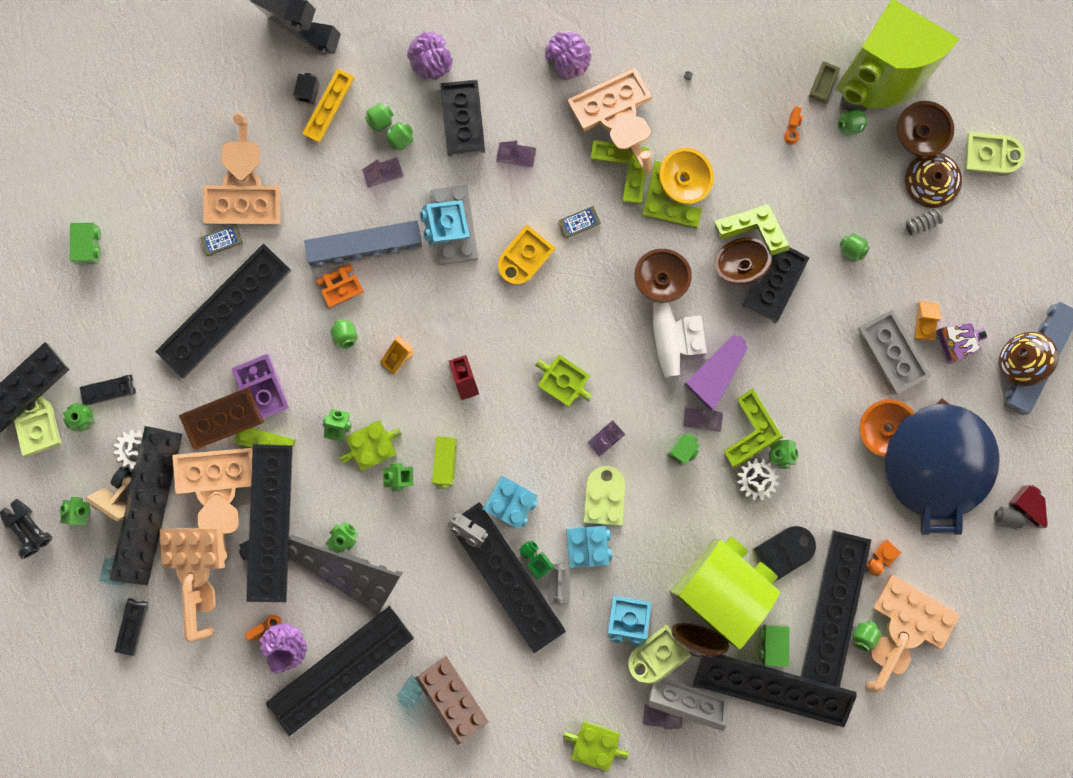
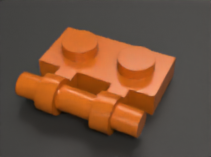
(343, 290)

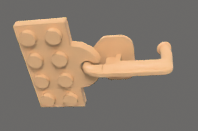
(614, 107)
(241, 201)
(211, 475)
(193, 555)
(918, 620)

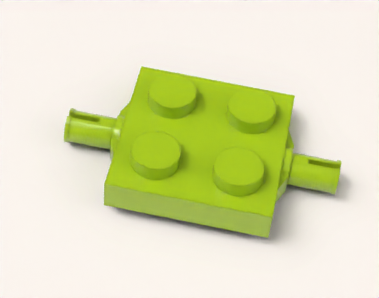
(563, 380)
(370, 445)
(595, 745)

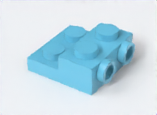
(444, 222)
(510, 502)
(588, 546)
(629, 620)

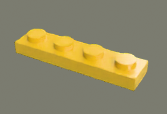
(328, 106)

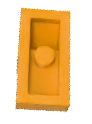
(926, 321)
(396, 355)

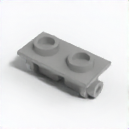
(459, 526)
(559, 583)

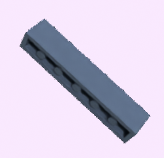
(363, 243)
(1058, 328)

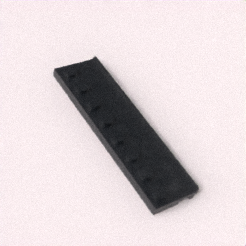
(339, 670)

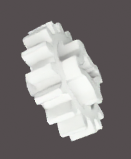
(130, 441)
(759, 488)

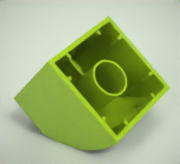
(895, 58)
(728, 591)

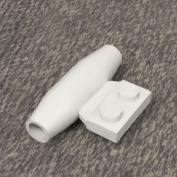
(676, 338)

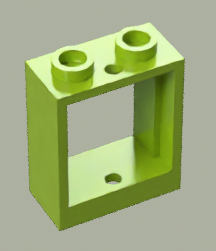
(444, 462)

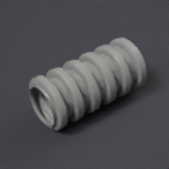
(923, 222)

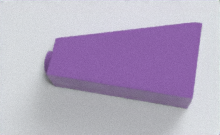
(715, 374)

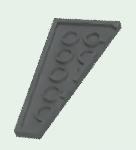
(348, 573)

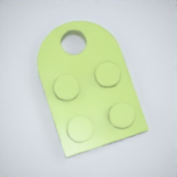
(992, 153)
(37, 428)
(604, 499)
(658, 655)

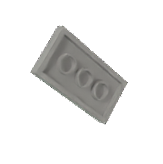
(457, 250)
(894, 352)
(689, 703)

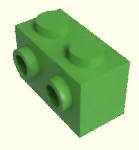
(85, 243)
(684, 449)
(775, 645)

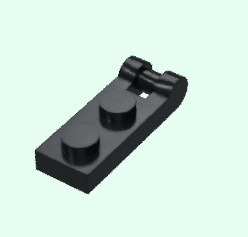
(107, 390)
(131, 627)

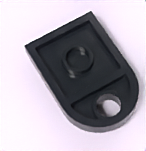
(784, 552)

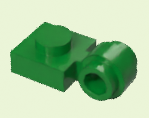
(539, 563)

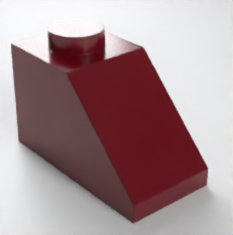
(463, 377)
(1032, 504)

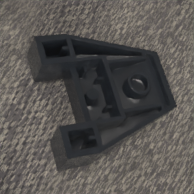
(297, 18)

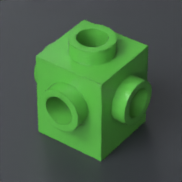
(84, 419)
(336, 425)
(783, 454)
(397, 477)
(75, 511)
(342, 537)

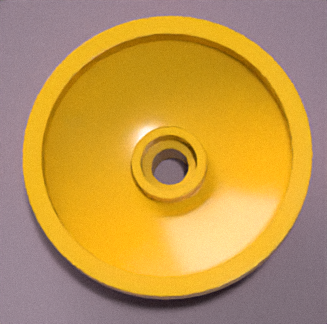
(694, 169)

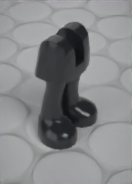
(13, 522)

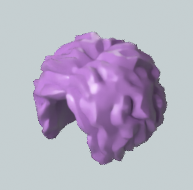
(570, 54)
(429, 56)
(283, 647)

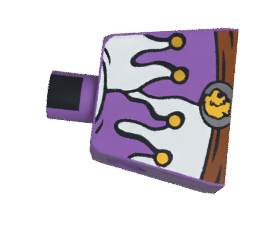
(960, 341)

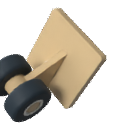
(112, 503)

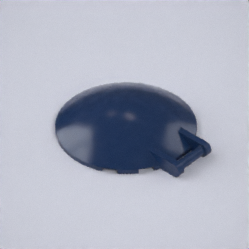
(942, 464)

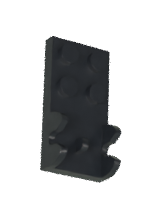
(462, 117)
(772, 291)

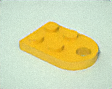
(525, 255)

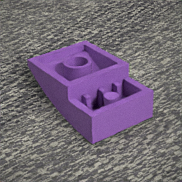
(264, 384)

